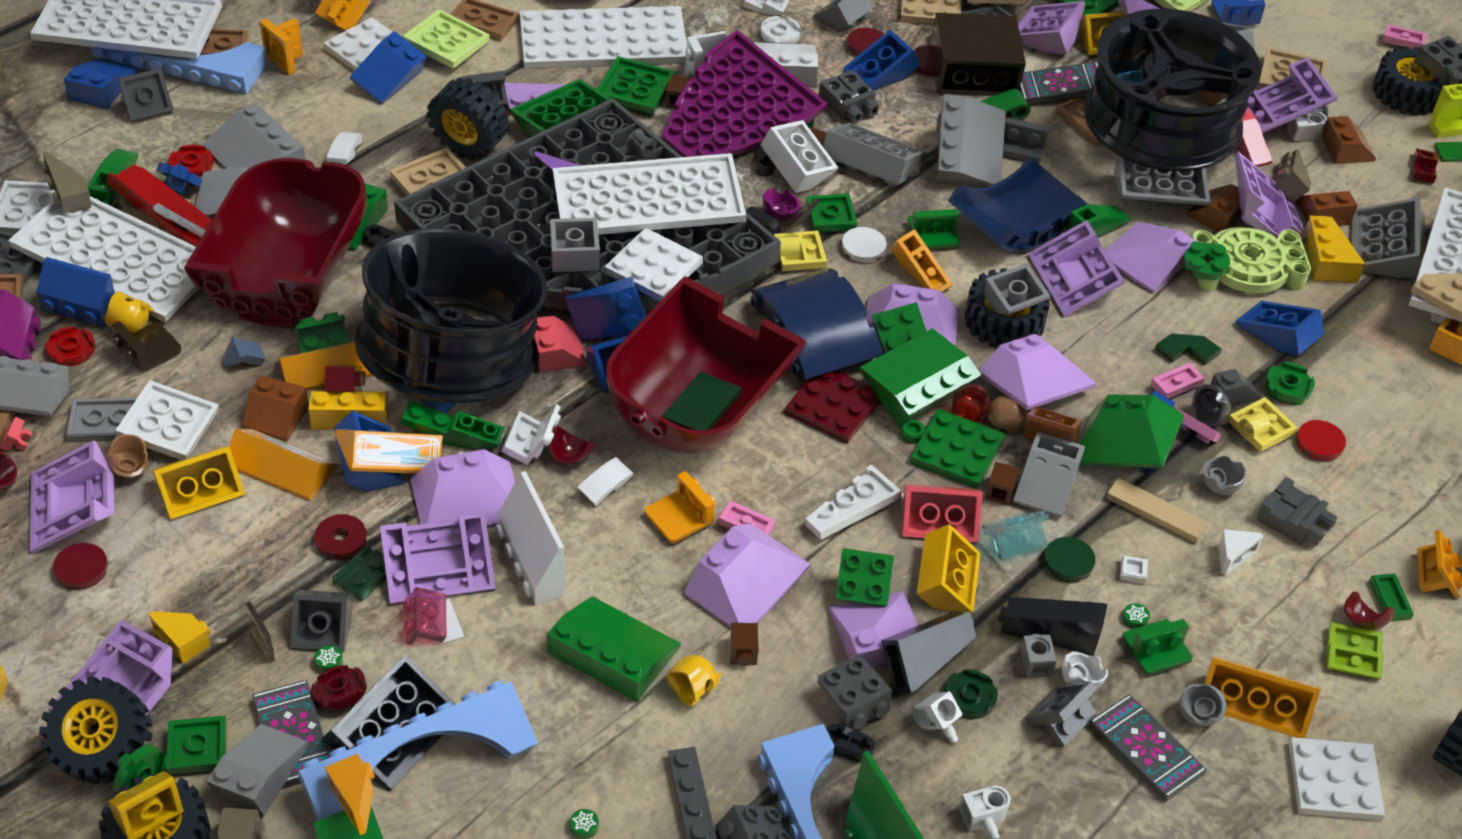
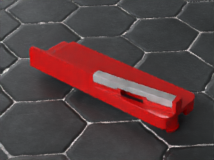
(160, 203)

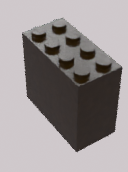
(976, 53)

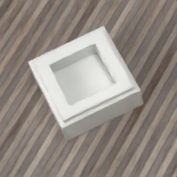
(1133, 570)

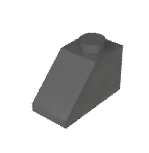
(1236, 387)

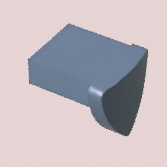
(243, 351)

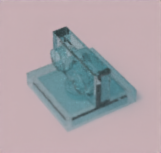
(1018, 533)

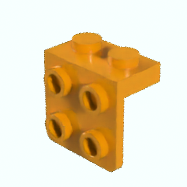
(682, 511)

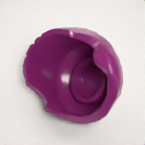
(780, 206)

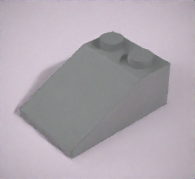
(257, 768)

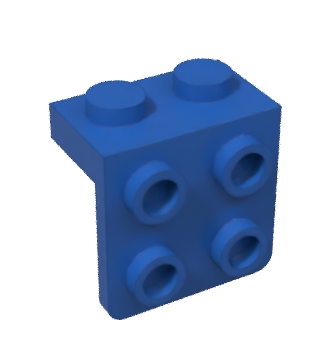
(1239, 11)

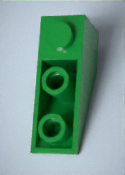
(1100, 217)

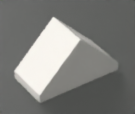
(1236, 548)

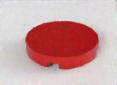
(194, 158)
(70, 346)
(1321, 440)

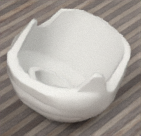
(1082, 668)

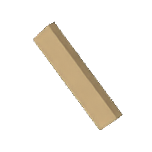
(1157, 510)

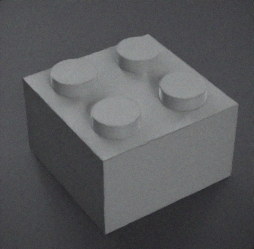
(574, 244)

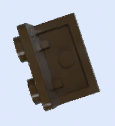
(146, 346)

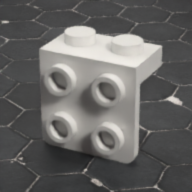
(697, 49)
(529, 435)

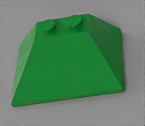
(1130, 432)
(875, 807)

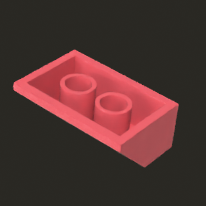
(933, 507)

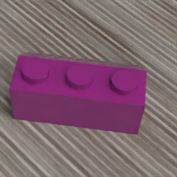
(17, 327)

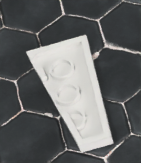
(859, 500)

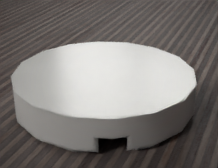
(780, 30)
(863, 244)

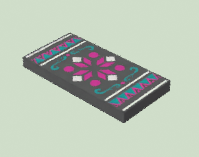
(1058, 83)
(294, 713)
(1147, 747)

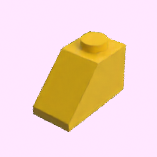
(181, 633)

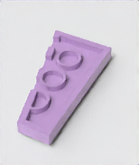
(522, 92)

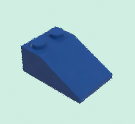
(884, 61)
(388, 67)
(96, 82)
(607, 310)
(1283, 326)

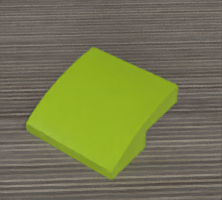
(1355, 650)

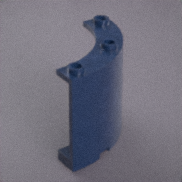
(1020, 209)
(826, 315)

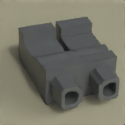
(1442, 59)
(849, 98)
(1296, 513)

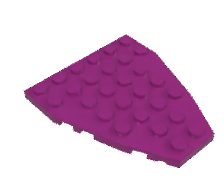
(736, 101)

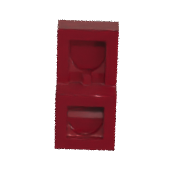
(1425, 165)

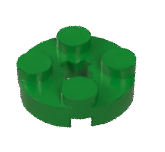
(1199, 252)
(1293, 393)
(138, 764)

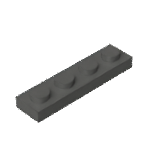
(691, 794)

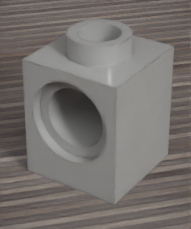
(1038, 656)

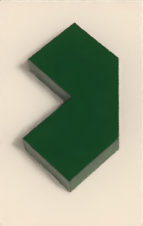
(1198, 346)

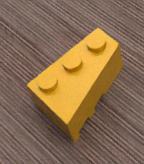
(1330, 252)

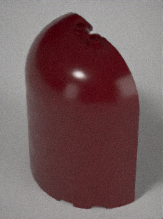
(279, 239)
(678, 342)

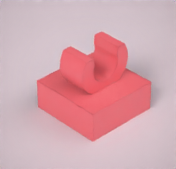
(14, 434)

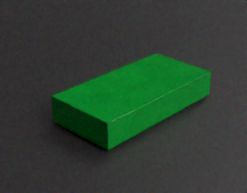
(1390, 594)

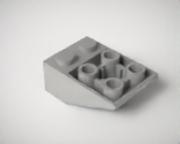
(1049, 474)

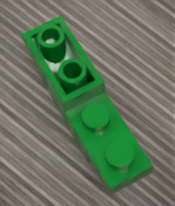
(114, 163)
(457, 430)

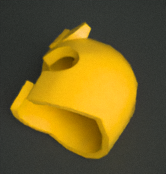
(127, 310)
(692, 678)

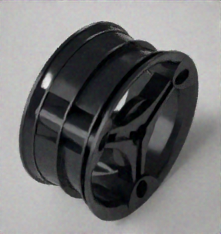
(1178, 57)
(439, 349)

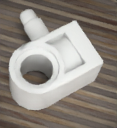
(1307, 126)
(938, 712)
(979, 812)

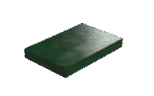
(703, 403)

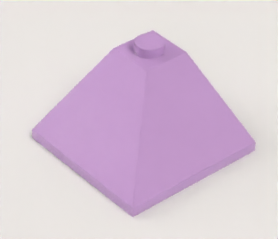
(1051, 27)
(1149, 254)
(865, 625)

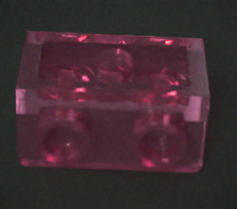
(425, 616)

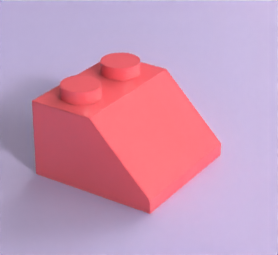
(557, 345)

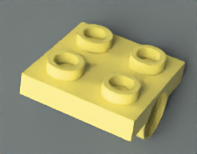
(801, 251)
(1262, 424)

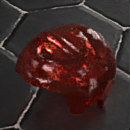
(971, 402)

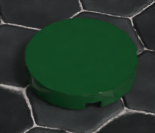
(1069, 559)
(972, 693)

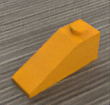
(920, 262)
(353, 788)

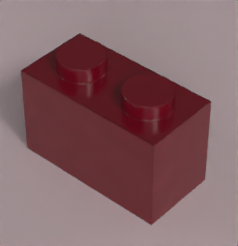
(344, 378)

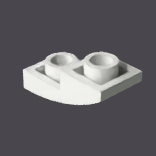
(344, 147)
(605, 480)

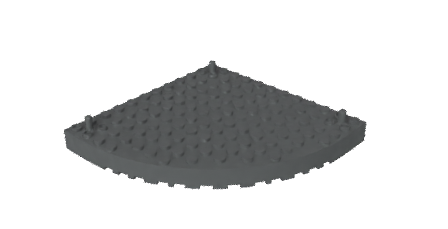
(515, 198)

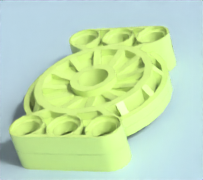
(1258, 260)

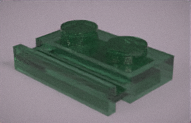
(362, 573)

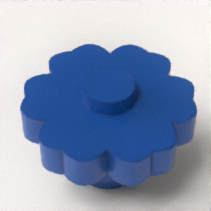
(178, 177)

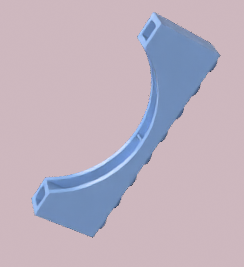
(230, 70)
(490, 717)
(793, 768)

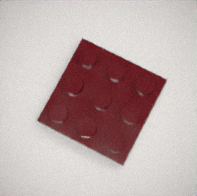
(834, 404)

